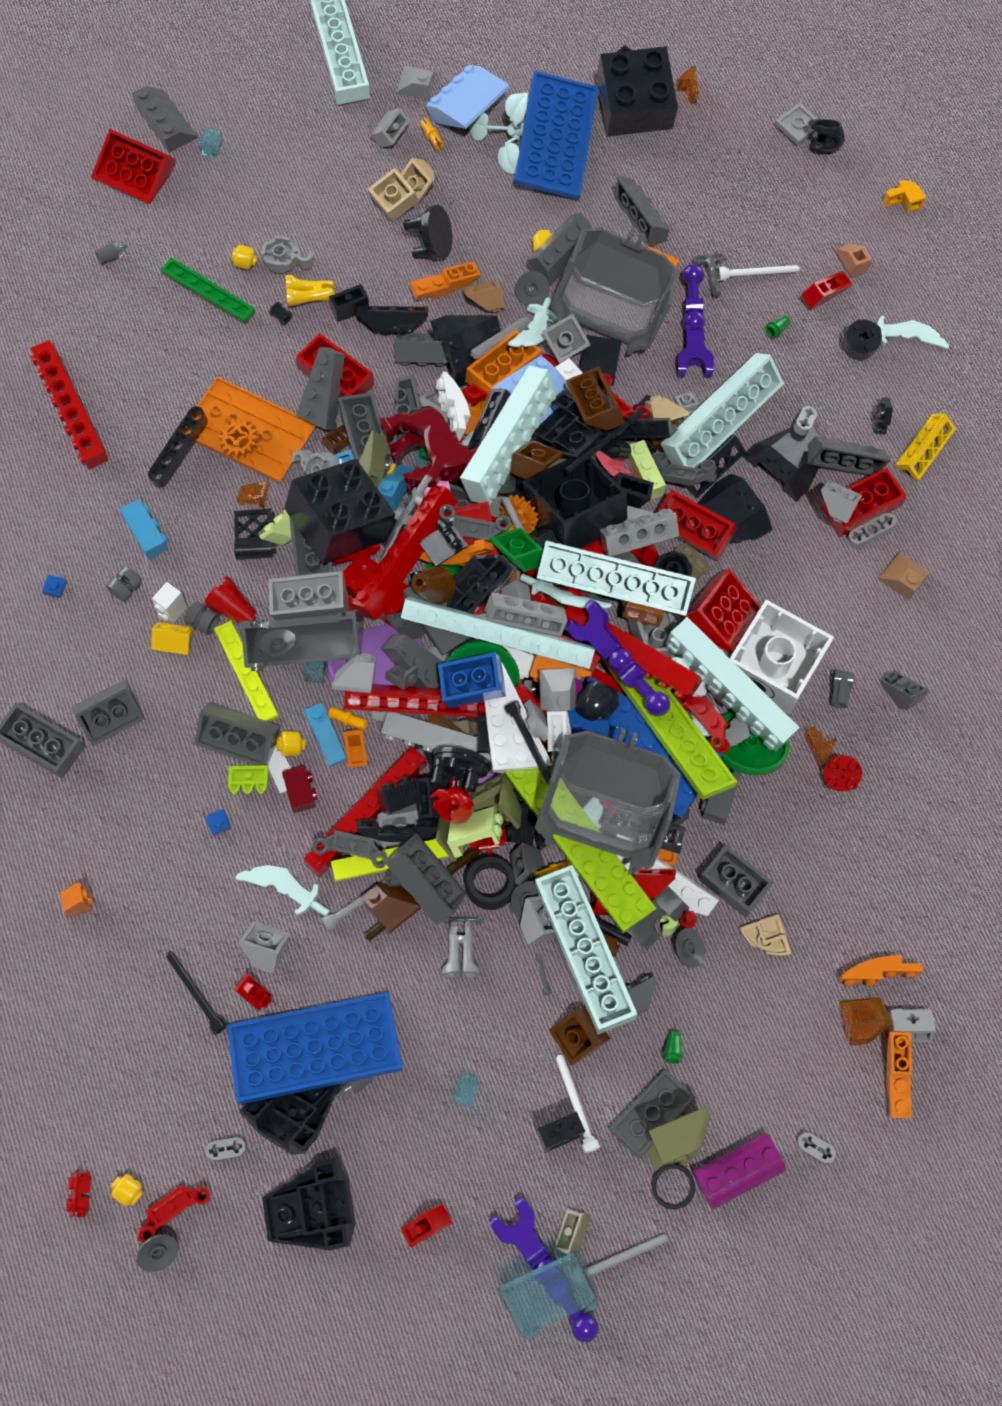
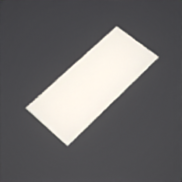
(276, 766)

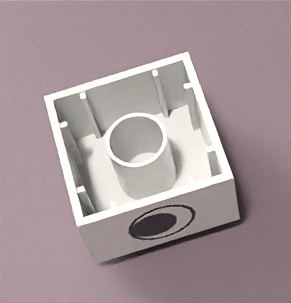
(781, 654)

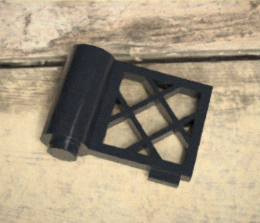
(253, 546)

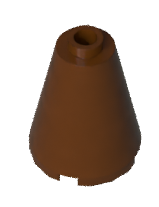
(434, 584)

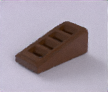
(328, 438)

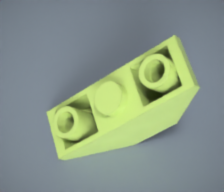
(279, 531)

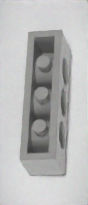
(631, 540)
(526, 614)

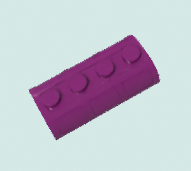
(739, 1170)

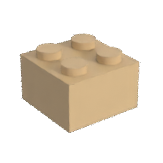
(393, 194)

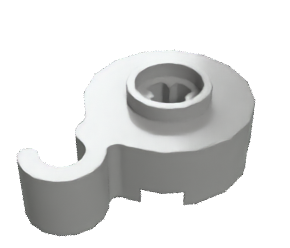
(282, 255)
(314, 462)

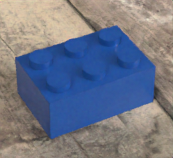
(472, 680)

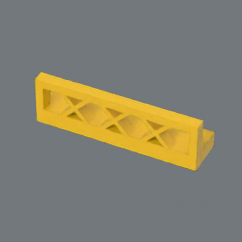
(924, 441)

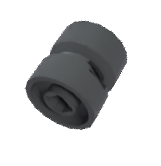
(121, 590)
(203, 619)

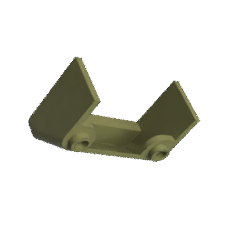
(491, 793)
(678, 1139)

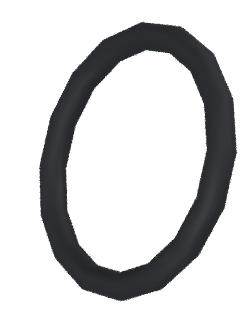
(654, 1183)

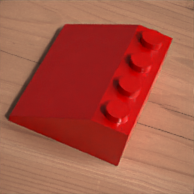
(132, 166)
(724, 610)

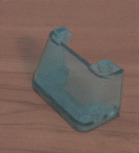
(549, 1294)

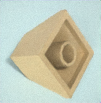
(418, 176)
(664, 408)

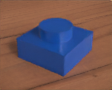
(54, 586)
(218, 822)

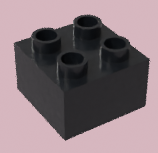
(637, 91)
(576, 503)
(339, 510)

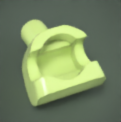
(669, 925)

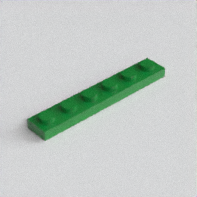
(208, 290)

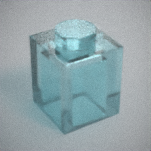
(210, 141)
(315, 671)
(466, 1091)

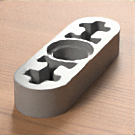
(867, 537)

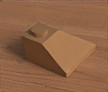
(486, 294)
(904, 575)

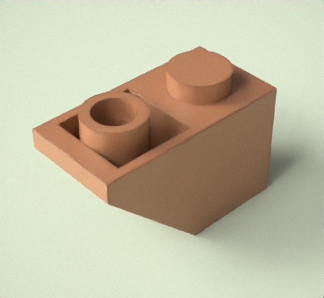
(854, 258)

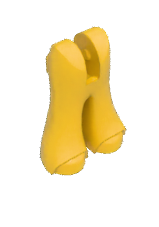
(306, 291)

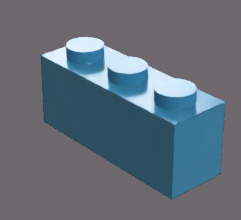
(144, 528)

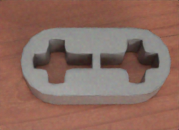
(802, 419)
(813, 1152)
(227, 1154)

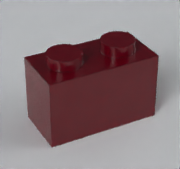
(299, 790)

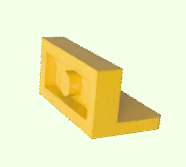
(171, 638)

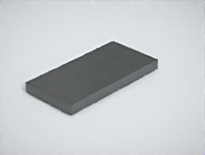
(657, 1105)

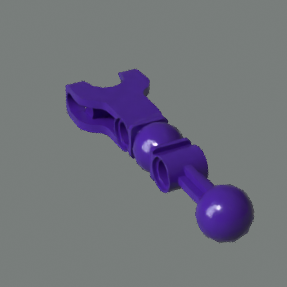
(694, 322)
(618, 658)
(583, 1326)

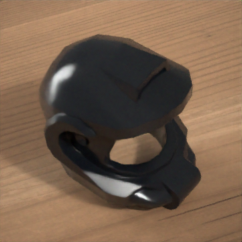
(830, 136)
(597, 701)

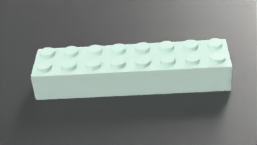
(340, 50)
(723, 412)
(508, 433)
(616, 578)
(731, 685)
(585, 949)

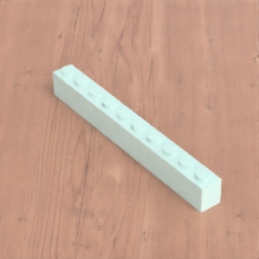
(501, 634)

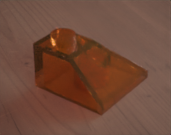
(864, 1019)

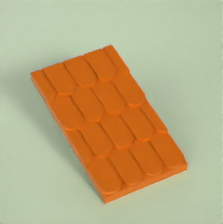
(277, 428)

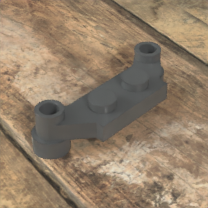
(685, 474)
(475, 528)
(351, 845)

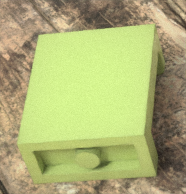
(481, 825)

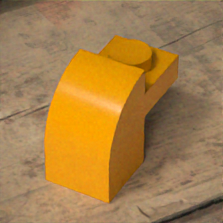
(907, 194)

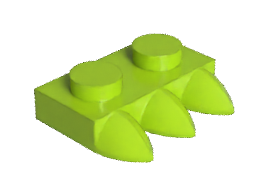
(247, 778)

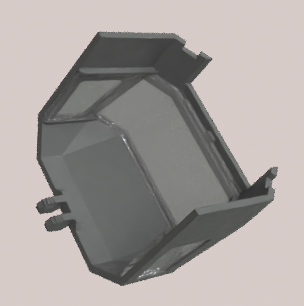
(616, 287)
(610, 797)

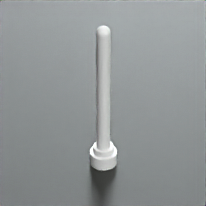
(724, 273)
(589, 1142)

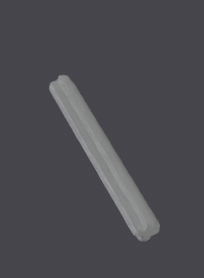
(484, 347)

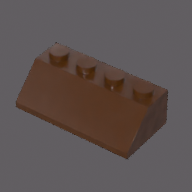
(595, 400)

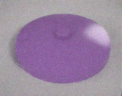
(372, 642)

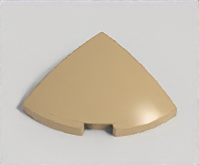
(768, 935)

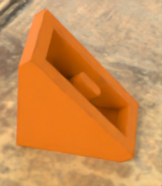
(355, 748)

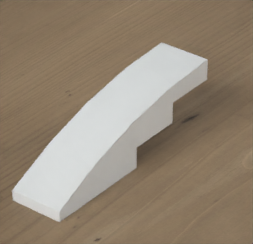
(557, 728)

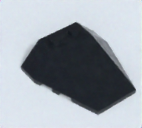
(460, 336)
(566, 428)
(786, 458)
(738, 503)
(291, 1119)
(312, 1209)

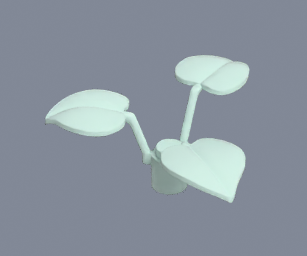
(516, 110)

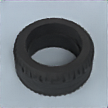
(480, 864)

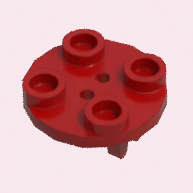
(833, 772)

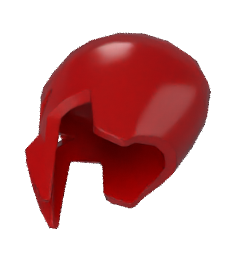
(453, 805)

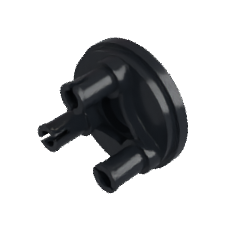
(435, 231)
(462, 763)

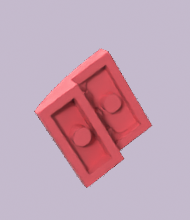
(612, 465)

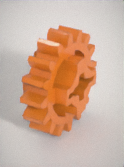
(238, 438)
(524, 511)

